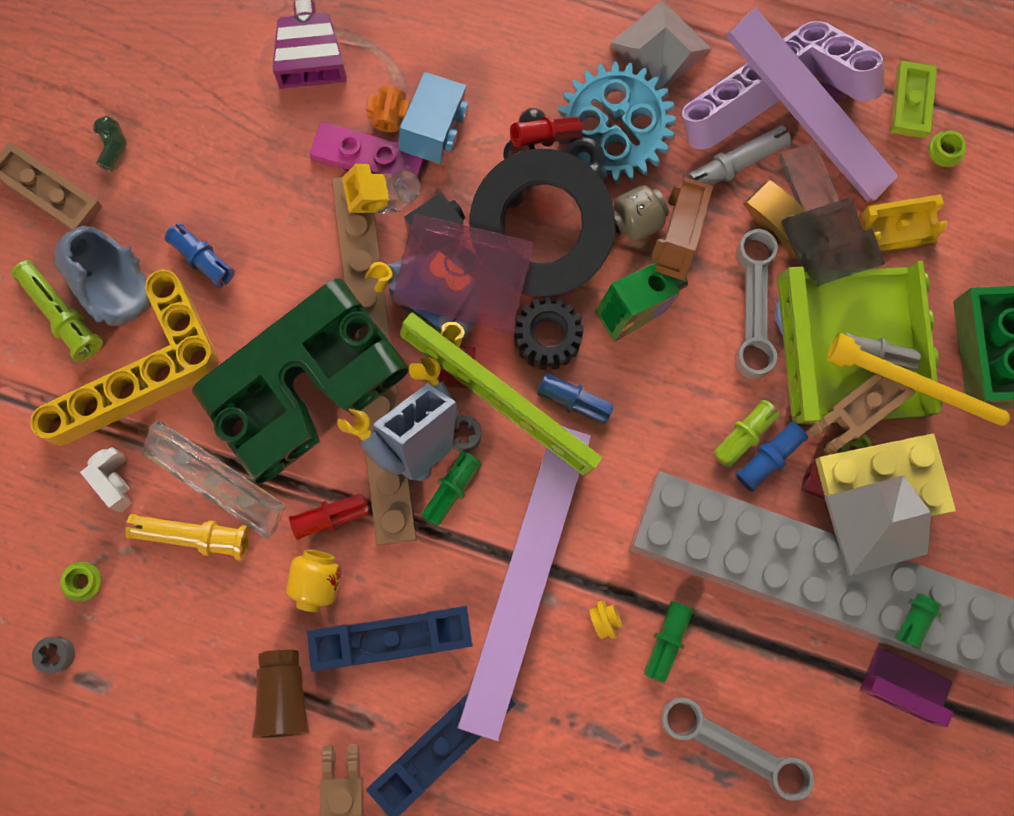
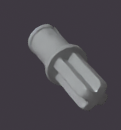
(895, 354)

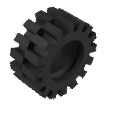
(548, 311)

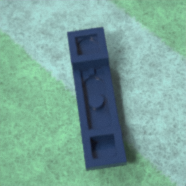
(389, 639)
(423, 762)

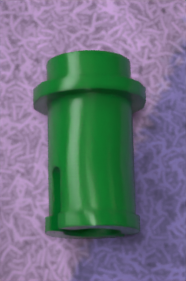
(918, 620)

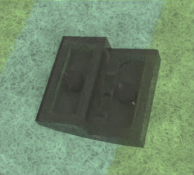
(832, 242)

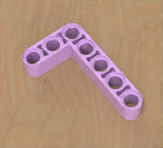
(744, 95)

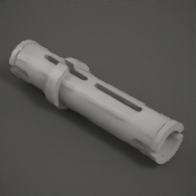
(727, 165)

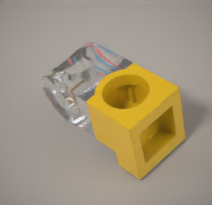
(379, 192)

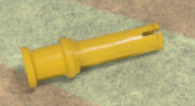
(207, 537)

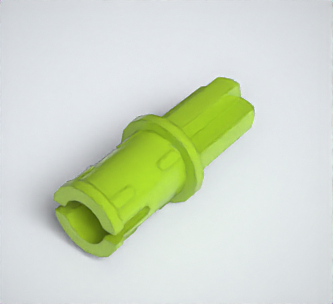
(746, 433)

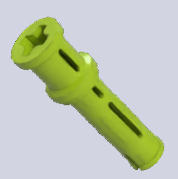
(65, 322)

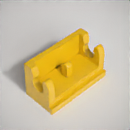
(905, 223)

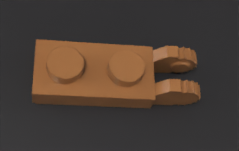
(862, 409)
(341, 795)

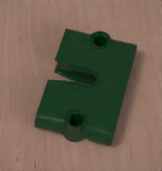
(260, 378)

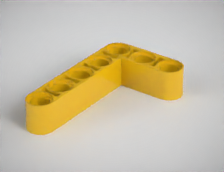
(140, 373)

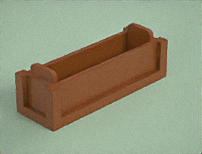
(684, 228)

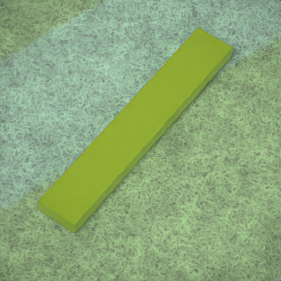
(499, 395)

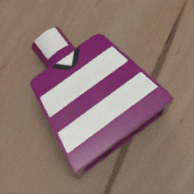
(307, 49)

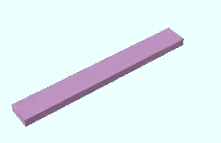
(520, 596)

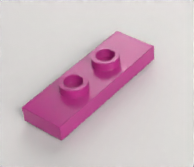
(348, 147)

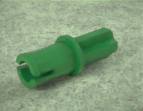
(451, 488)
(668, 641)

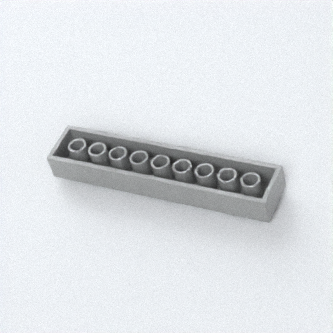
(807, 574)

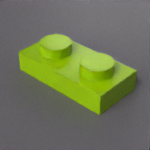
(913, 99)

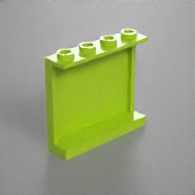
(868, 305)

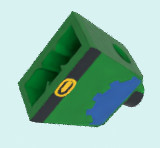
(637, 300)

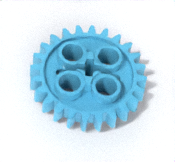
(639, 100)

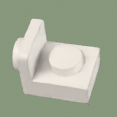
(108, 486)

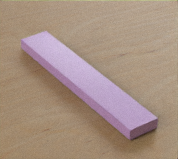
(811, 105)

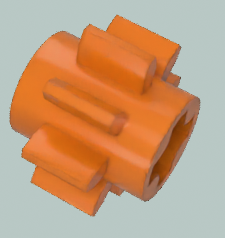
(387, 108)

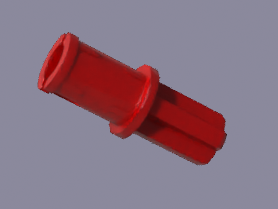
(545, 131)
(329, 516)

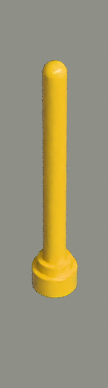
(846, 352)

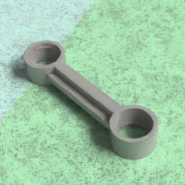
(756, 303)
(738, 749)

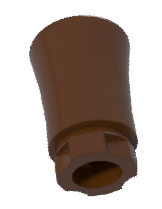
(279, 696)

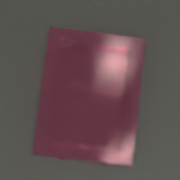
(463, 272)

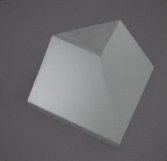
(661, 45)
(879, 524)

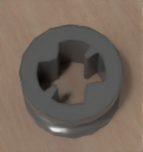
(474, 440)
(41, 658)

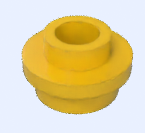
(605, 620)

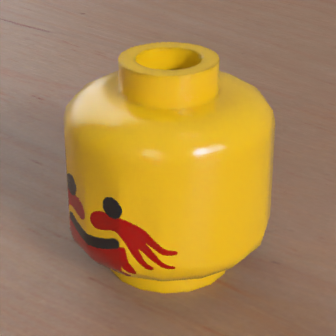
(313, 580)

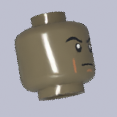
(640, 212)

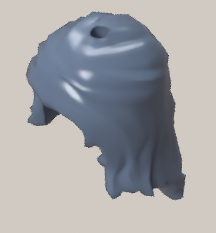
(102, 275)

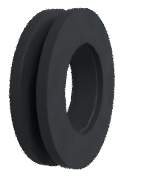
(581, 183)

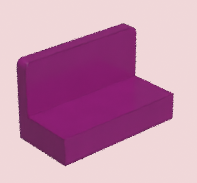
(908, 687)

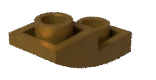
(769, 207)

